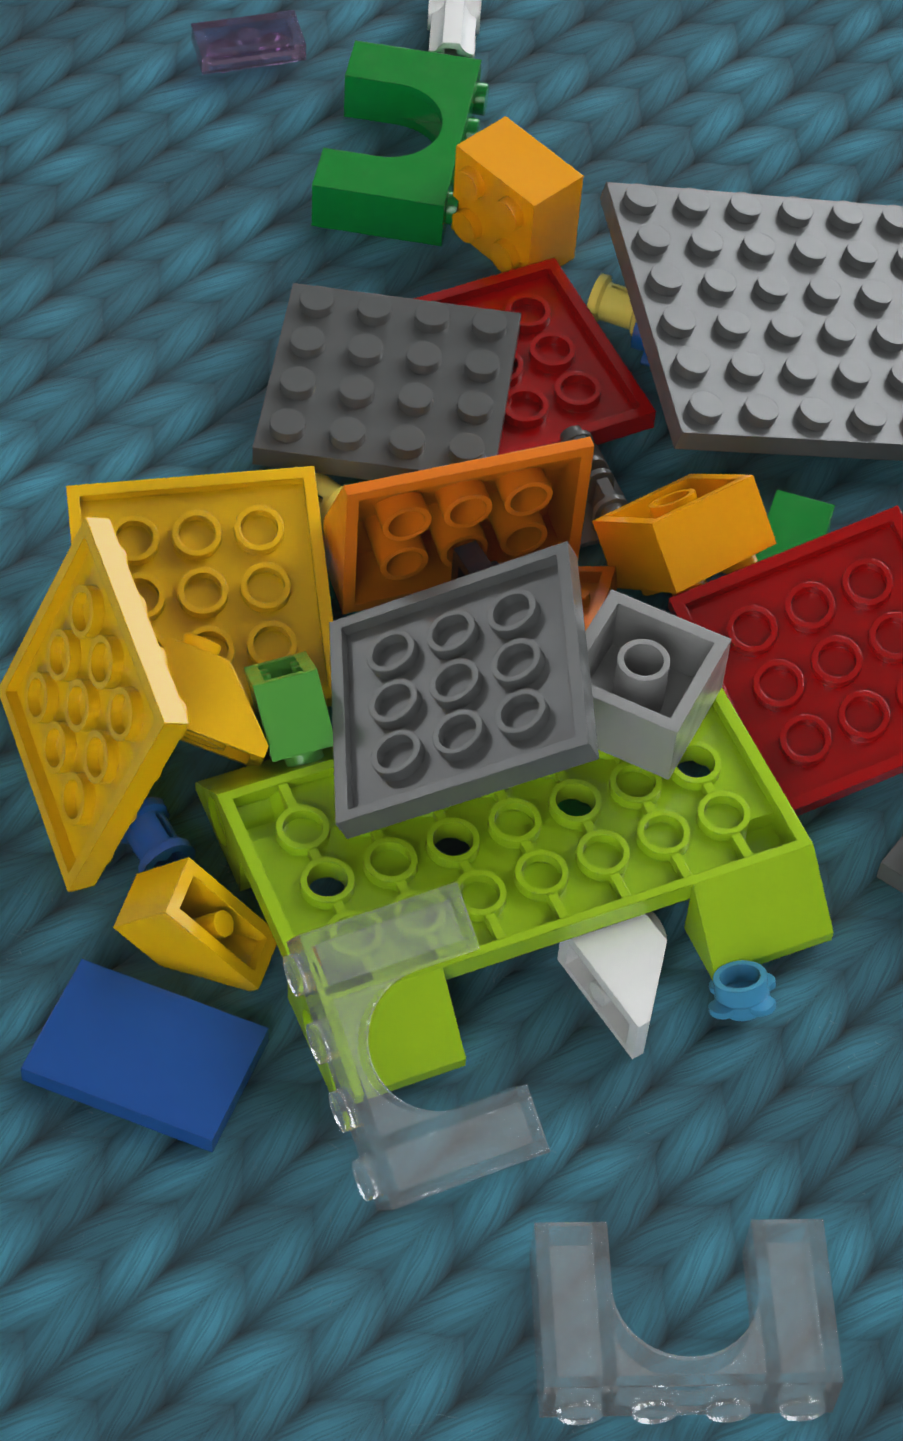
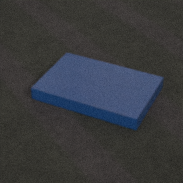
(145, 1055)

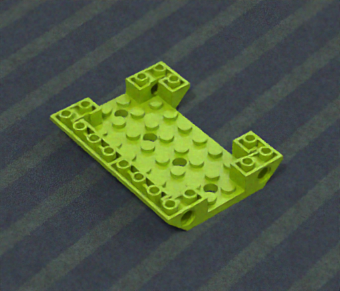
(533, 870)

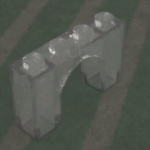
(400, 1147)
(600, 1368)

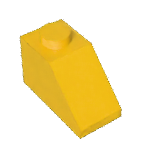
(196, 926)

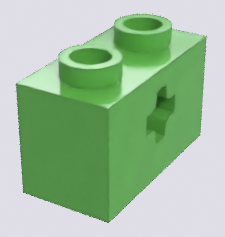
(291, 708)

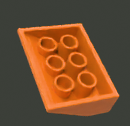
(401, 529)

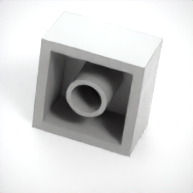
(651, 681)

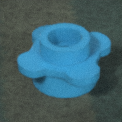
(741, 991)

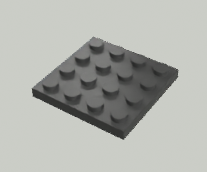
(385, 384)
(460, 691)

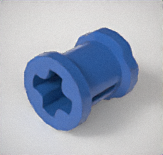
(154, 837)

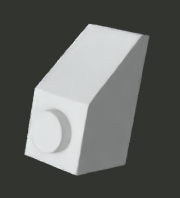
(619, 974)

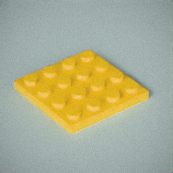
(225, 560)
(91, 704)

